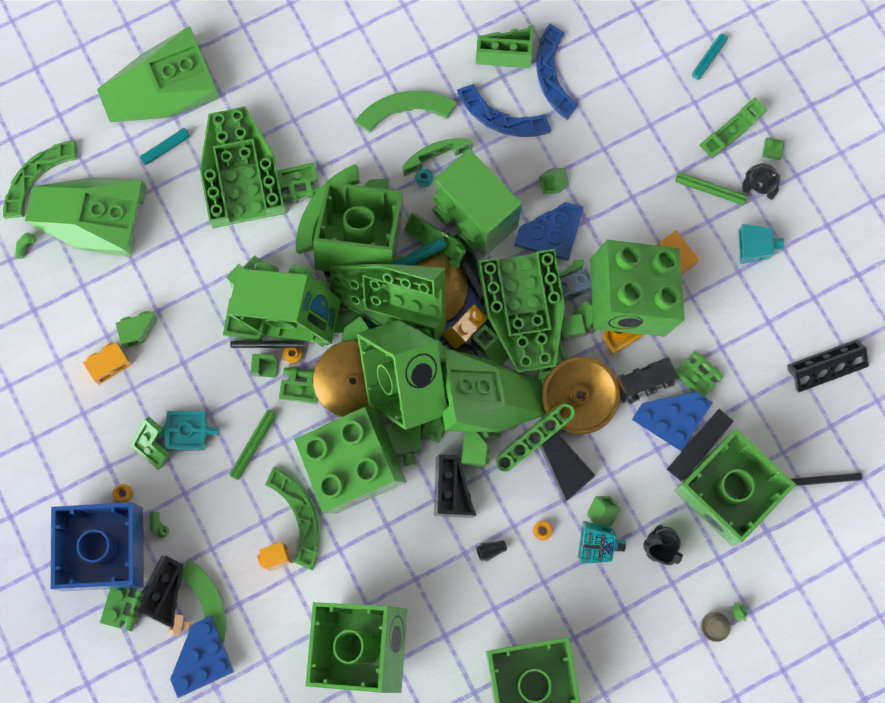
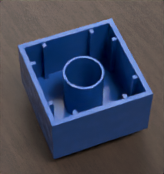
(97, 547)

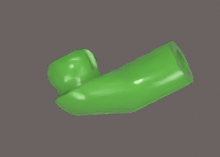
(22, 243)
(156, 526)

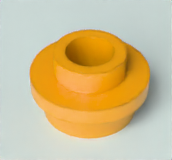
(294, 359)
(117, 490)
(545, 524)

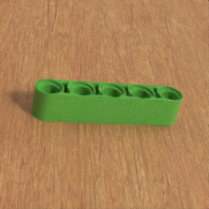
(530, 446)

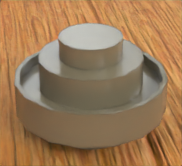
(715, 627)

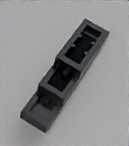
(700, 445)

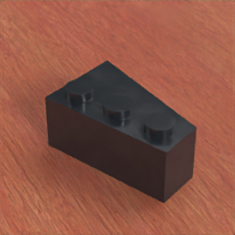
(646, 380)
(566, 467)
(451, 490)
(161, 592)

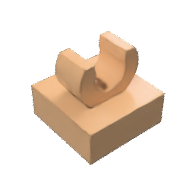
(179, 625)

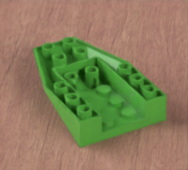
(160, 82)
(238, 170)
(89, 213)
(394, 293)
(525, 307)
(487, 394)

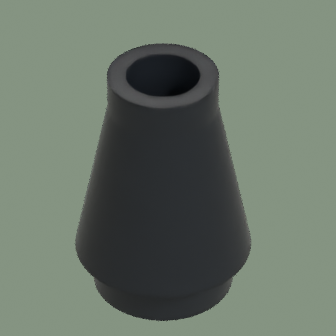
(489, 550)

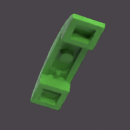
(733, 128)
(458, 146)

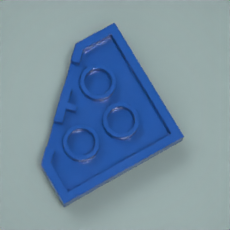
(551, 231)
(673, 417)
(201, 659)

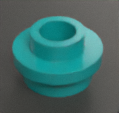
(424, 182)

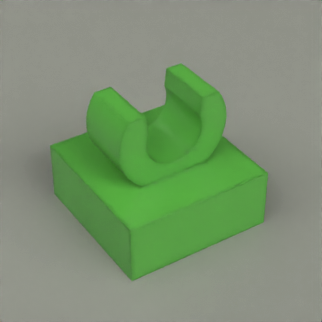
(773, 148)

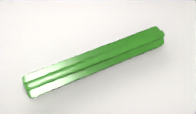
(711, 188)
(252, 444)

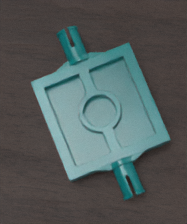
(187, 430)

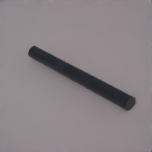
(269, 344)
(827, 479)

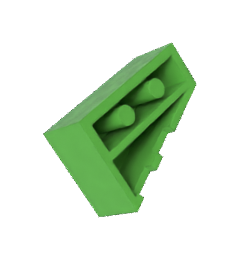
(506, 49)

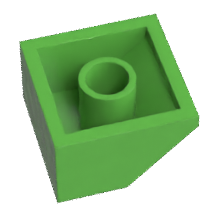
(474, 451)

